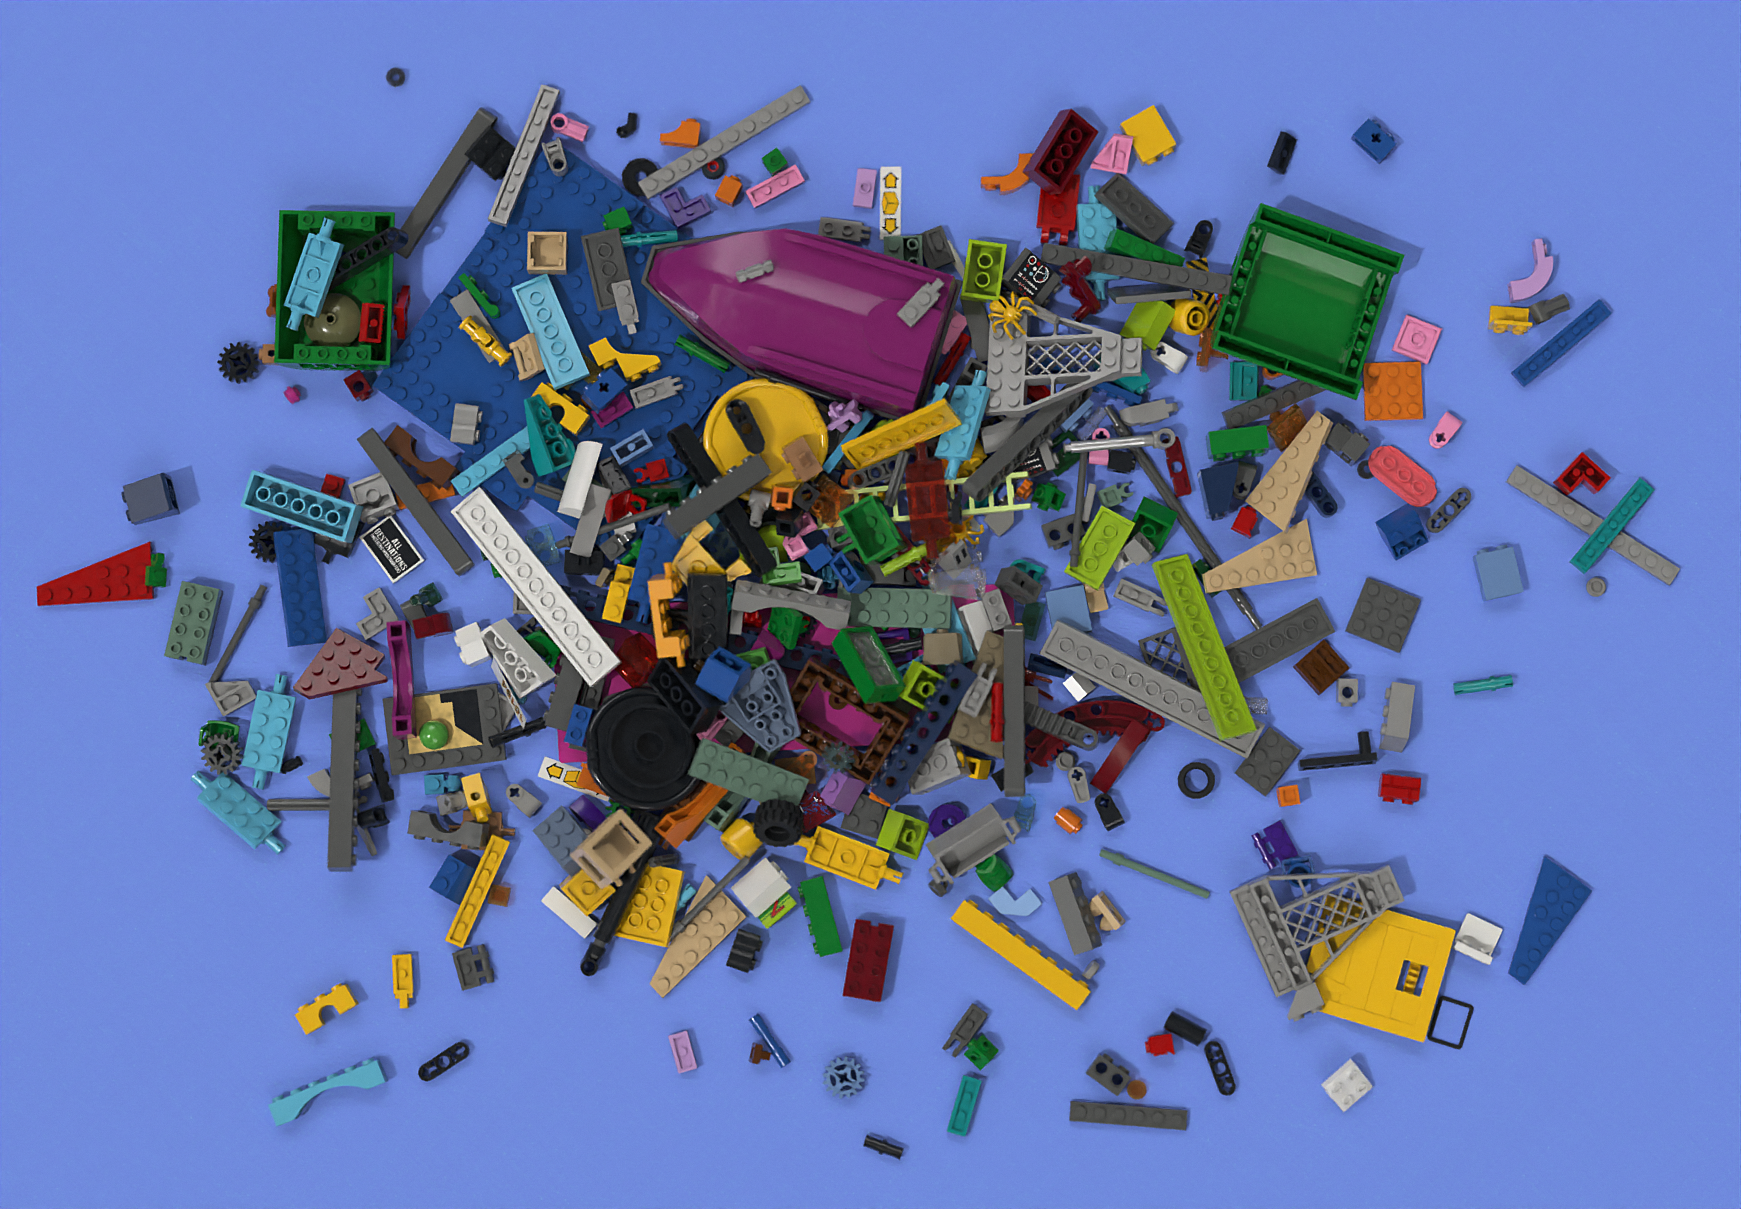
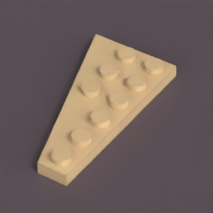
(1289, 476)
(1272, 561)
(698, 939)

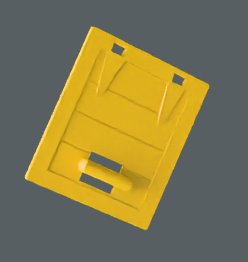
(1365, 975)

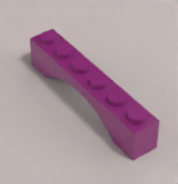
(403, 683)

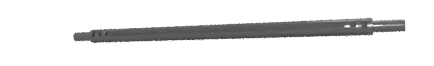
(1182, 516)

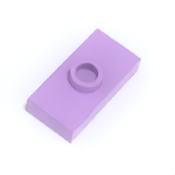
(864, 188)
(682, 1052)

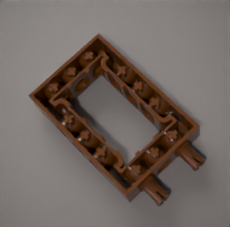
(816, 738)

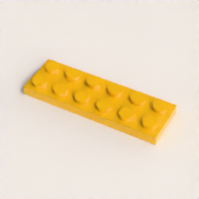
(901, 434)

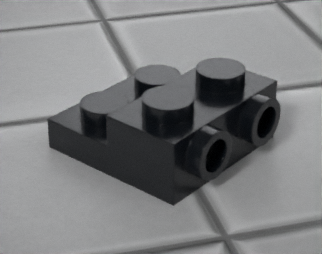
(491, 153)

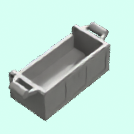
(970, 843)

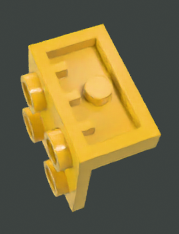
(1509, 319)

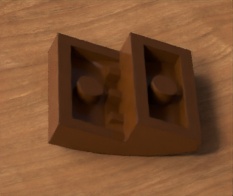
(1321, 667)

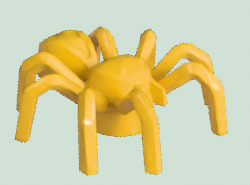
(1010, 314)
(961, 532)

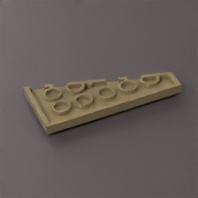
(977, 731)

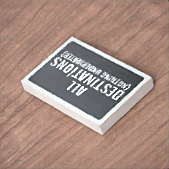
(392, 549)

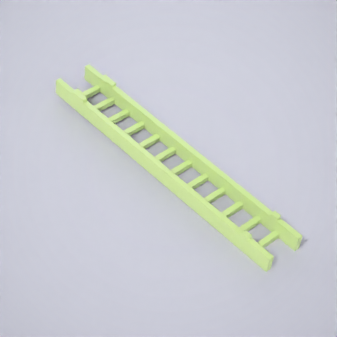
(959, 481)

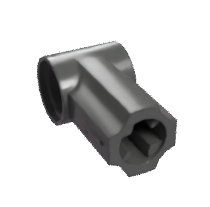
(1545, 310)

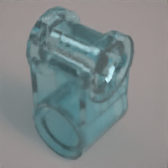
(1025, 814)

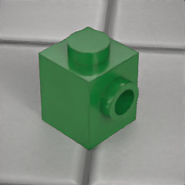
(616, 219)

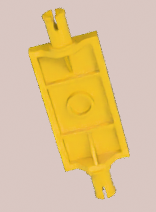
(847, 858)

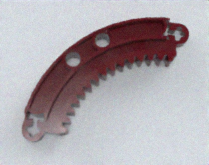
(1114, 717)

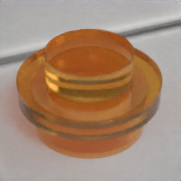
(1136, 1089)

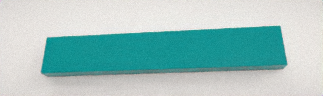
(1611, 525)

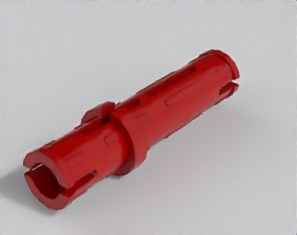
(963, 340)
(997, 713)

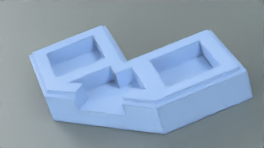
(1007, 905)

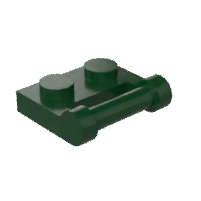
(1068, 459)

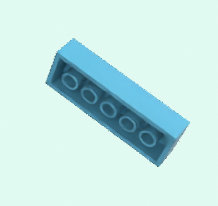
(301, 506)

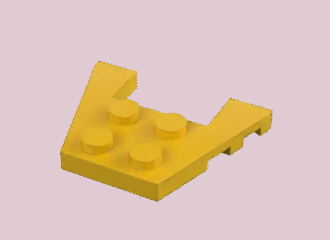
(695, 558)

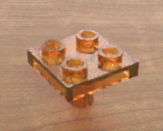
(1207, 352)
(1286, 426)

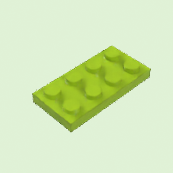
(1100, 547)

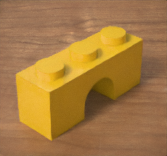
(574, 417)
(311, 1016)

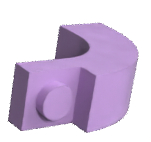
(1524, 289)

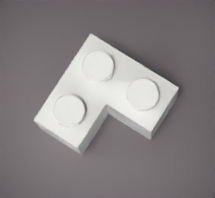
(472, 645)

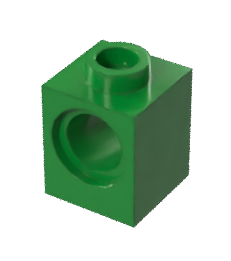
(774, 162)

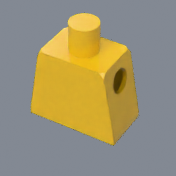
(477, 797)

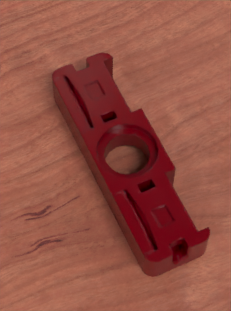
(1180, 479)

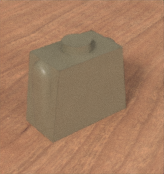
(942, 648)

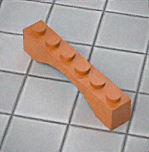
(681, 823)

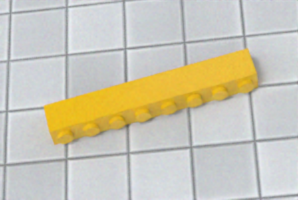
(1019, 954)

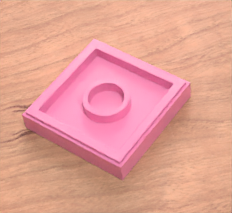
(1416, 339)

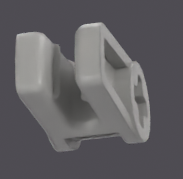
(1079, 787)

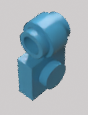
(436, 784)

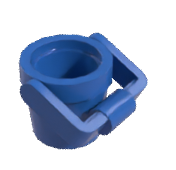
(1298, 868)

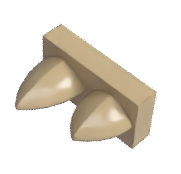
(1102, 905)

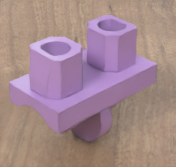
(841, 413)

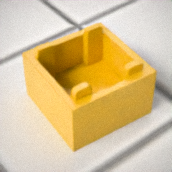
(585, 891)

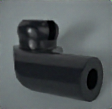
(628, 128)

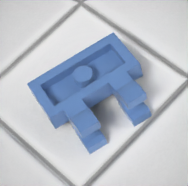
(1084, 410)

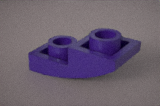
(587, 812)

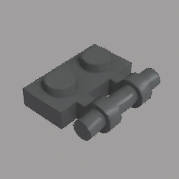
(467, 970)

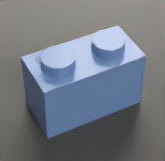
(632, 448)

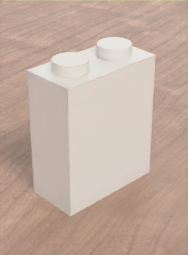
(761, 886)

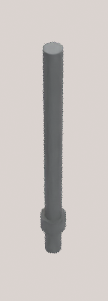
(253, 604)
(681, 925)

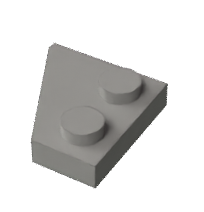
(230, 694)

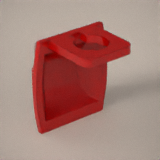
(620, 505)

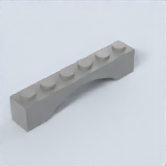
(755, 596)

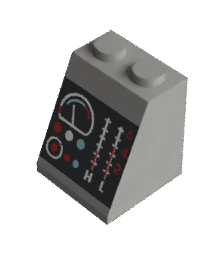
(1039, 461)

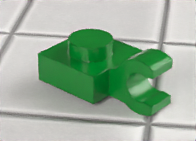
(155, 574)

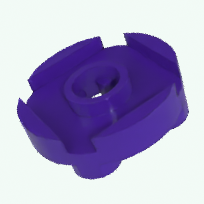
(943, 813)

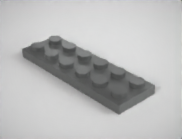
(1278, 640)

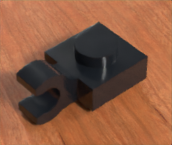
(955, 512)

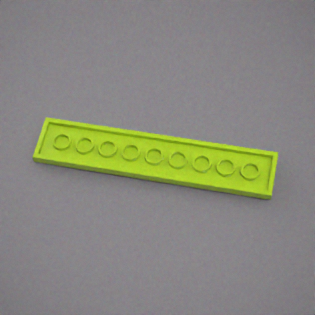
(1204, 647)

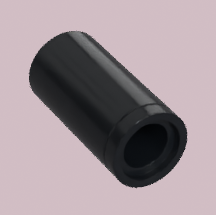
(1184, 1028)

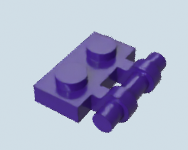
(1279, 841)

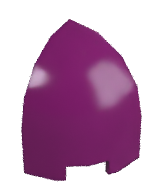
(772, 644)

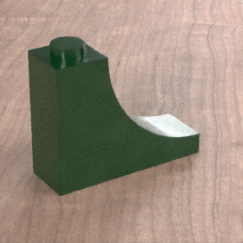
(668, 492)

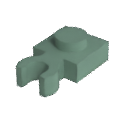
(1112, 496)

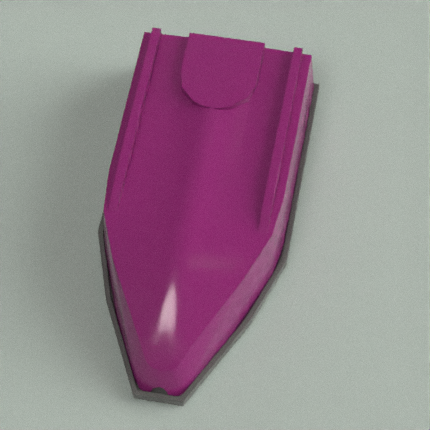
(814, 318)

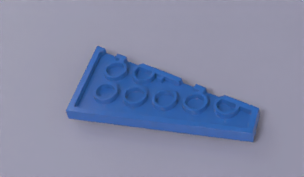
(1550, 910)

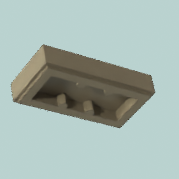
(605, 577)

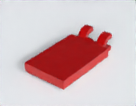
(1058, 211)

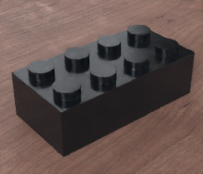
(679, 692)

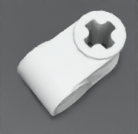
(1171, 359)

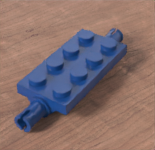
(656, 549)

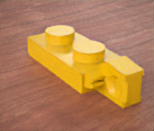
(403, 978)

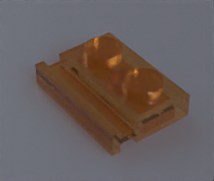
(800, 765)

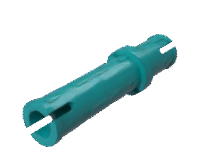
(649, 238)
(1491, 683)

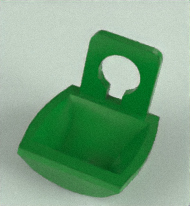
(544, 645)
(215, 726)
(994, 872)

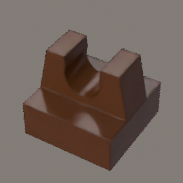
(757, 1053)

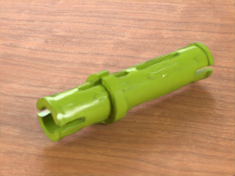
(904, 559)

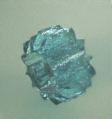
(832, 752)

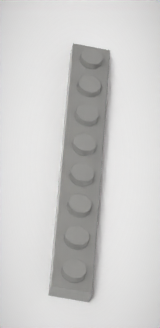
(523, 155)

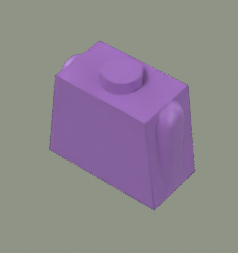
(842, 791)

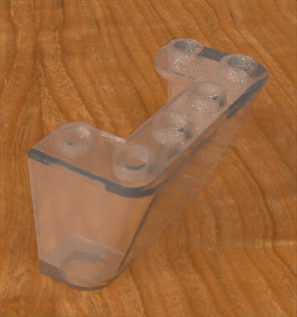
(960, 582)

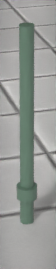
(1118, 859)

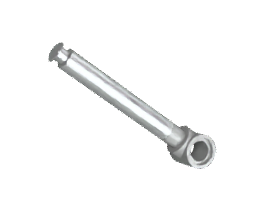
(1122, 442)

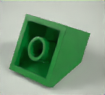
(1153, 522)

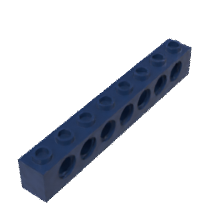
(902, 775)

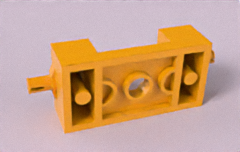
(661, 589)

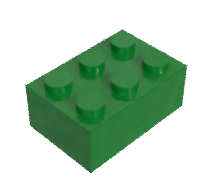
(1237, 443)

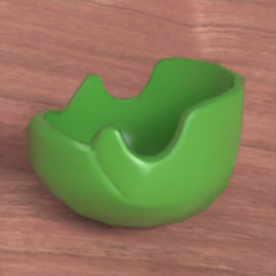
(433, 734)

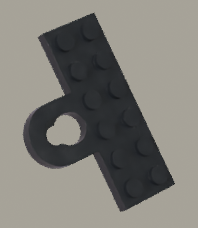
(705, 615)

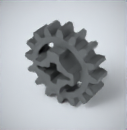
(215, 757)

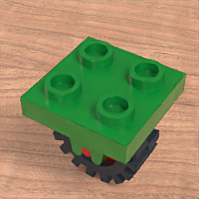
(790, 625)

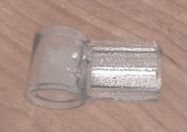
(1257, 705)

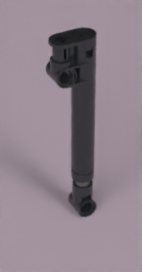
(623, 895)

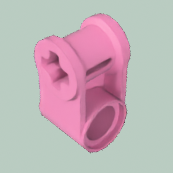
(1446, 429)
(1099, 457)

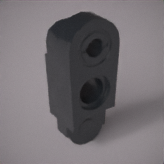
(754, 439)

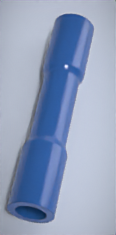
(775, 1049)

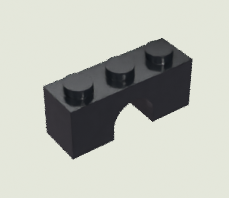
(787, 522)

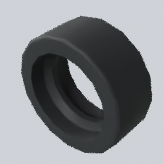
(1210, 776)

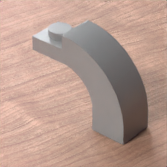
(996, 435)

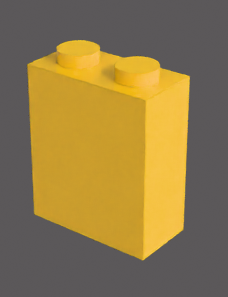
(1149, 135)

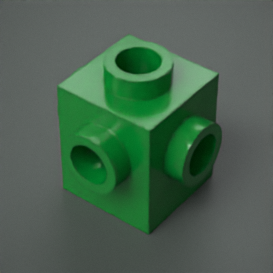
(1048, 497)
(980, 1051)

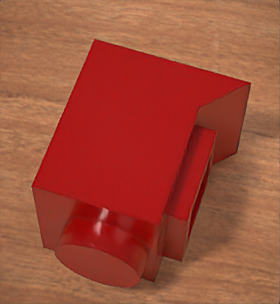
(1245, 521)
(1159, 1044)

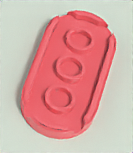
(1402, 476)

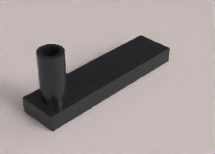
(1364, 758)

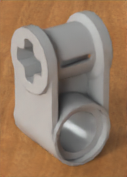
(555, 153)
(451, 802)
(525, 802)

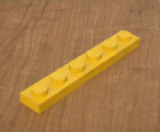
(477, 890)

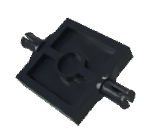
(336, 546)

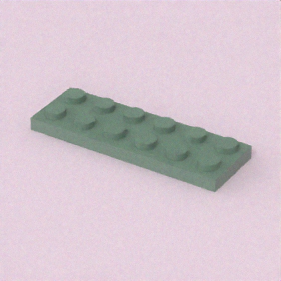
(898, 608)
(745, 774)

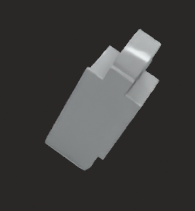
(1147, 413)

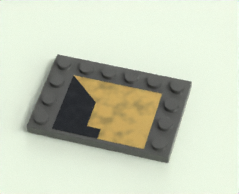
(470, 719)

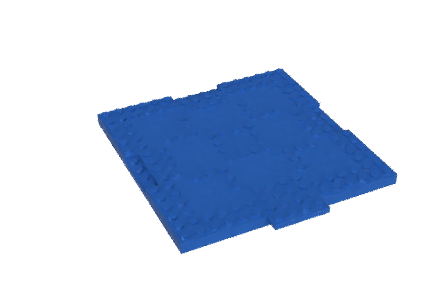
(446, 367)

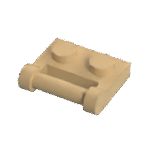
(532, 359)

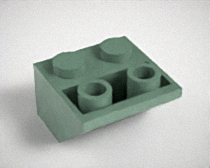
(904, 248)

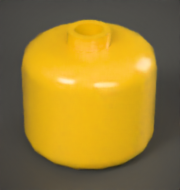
(1190, 316)
(740, 839)

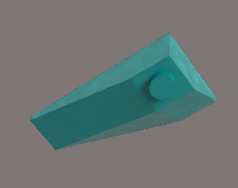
(547, 442)

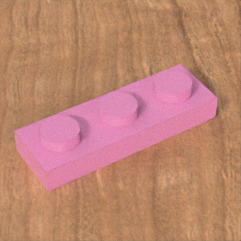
(775, 186)

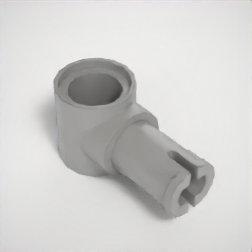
(758, 504)

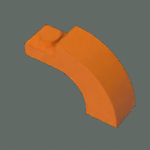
(1011, 182)

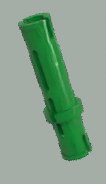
(702, 353)

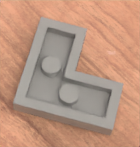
(381, 613)

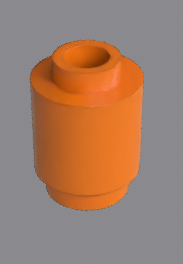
(1068, 820)

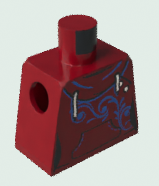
(814, 810)

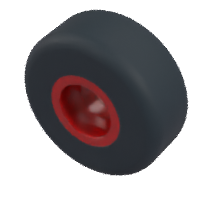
(714, 174)

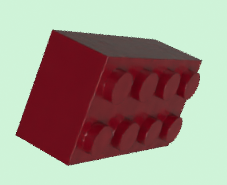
(1060, 151)

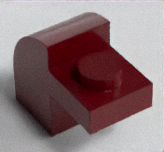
(434, 625)

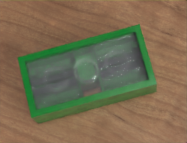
(868, 664)

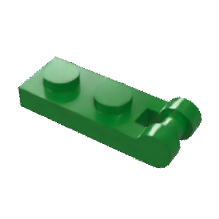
(481, 297)

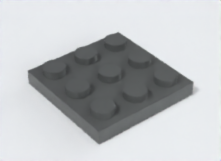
(1382, 615)

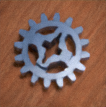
(837, 1088)

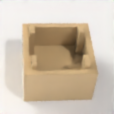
(547, 253)

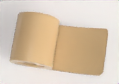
(1095, 599)

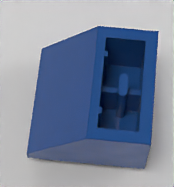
(1402, 531)
(724, 674)

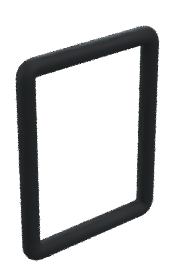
(1465, 1026)

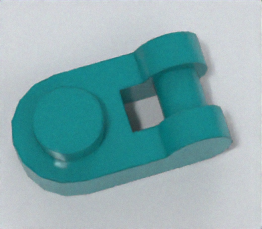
(1026, 566)

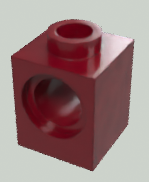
(354, 379)

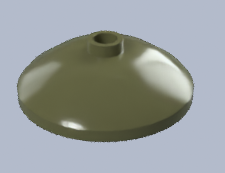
(342, 330)

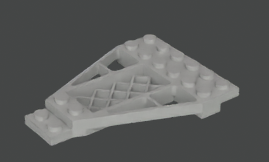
(1010, 370)
(1271, 934)

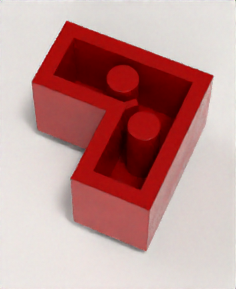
(1581, 470)

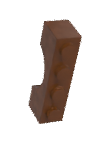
(404, 445)

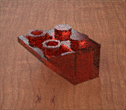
(637, 660)

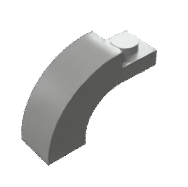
(321, 782)

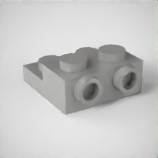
(375, 496)

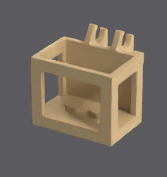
(611, 850)

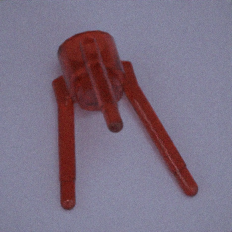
(1030, 676)

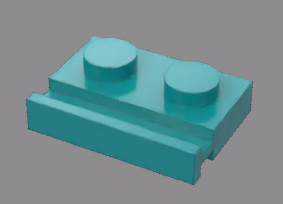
(1243, 381)

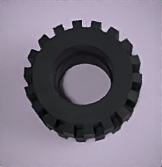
(778, 823)

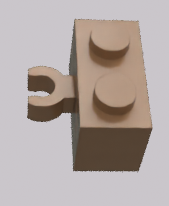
(802, 459)

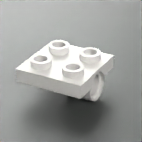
(1346, 1085)

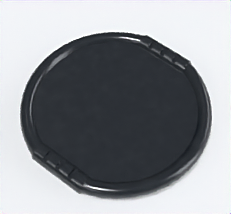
(640, 751)

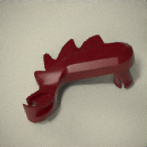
(1080, 288)

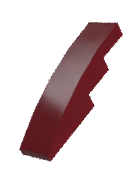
(1119, 756)

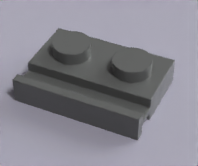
(936, 248)

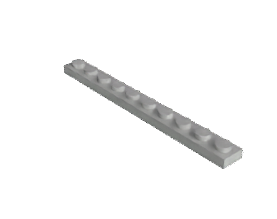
(724, 142)
(1589, 523)

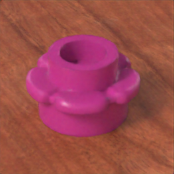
(292, 394)

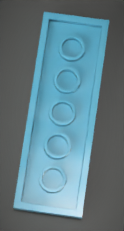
(551, 331)

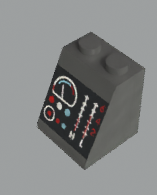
(1031, 278)

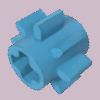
(828, 576)

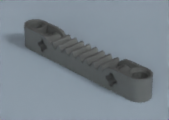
(1059, 727)

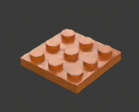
(1392, 391)

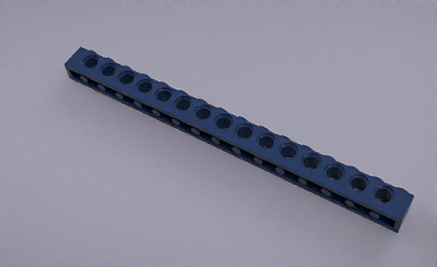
(786, 661)

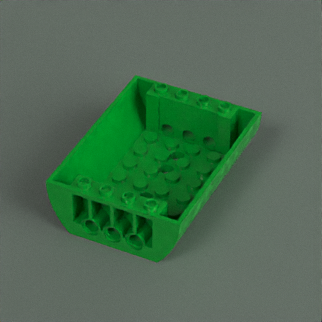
(372, 285)

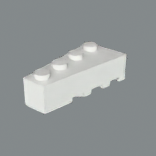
(516, 658)

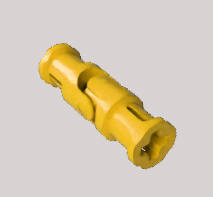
(479, 335)

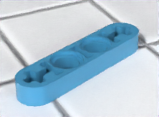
(854, 433)

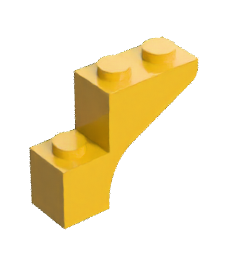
(631, 364)
(618, 594)

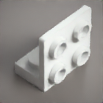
(1477, 939)

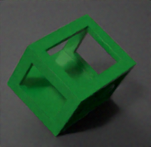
(870, 530)

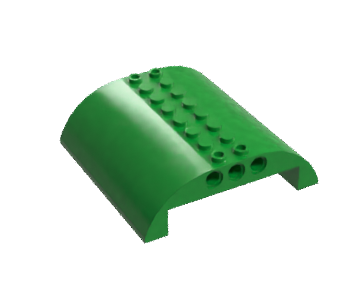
(1304, 300)

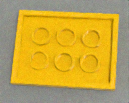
(653, 907)

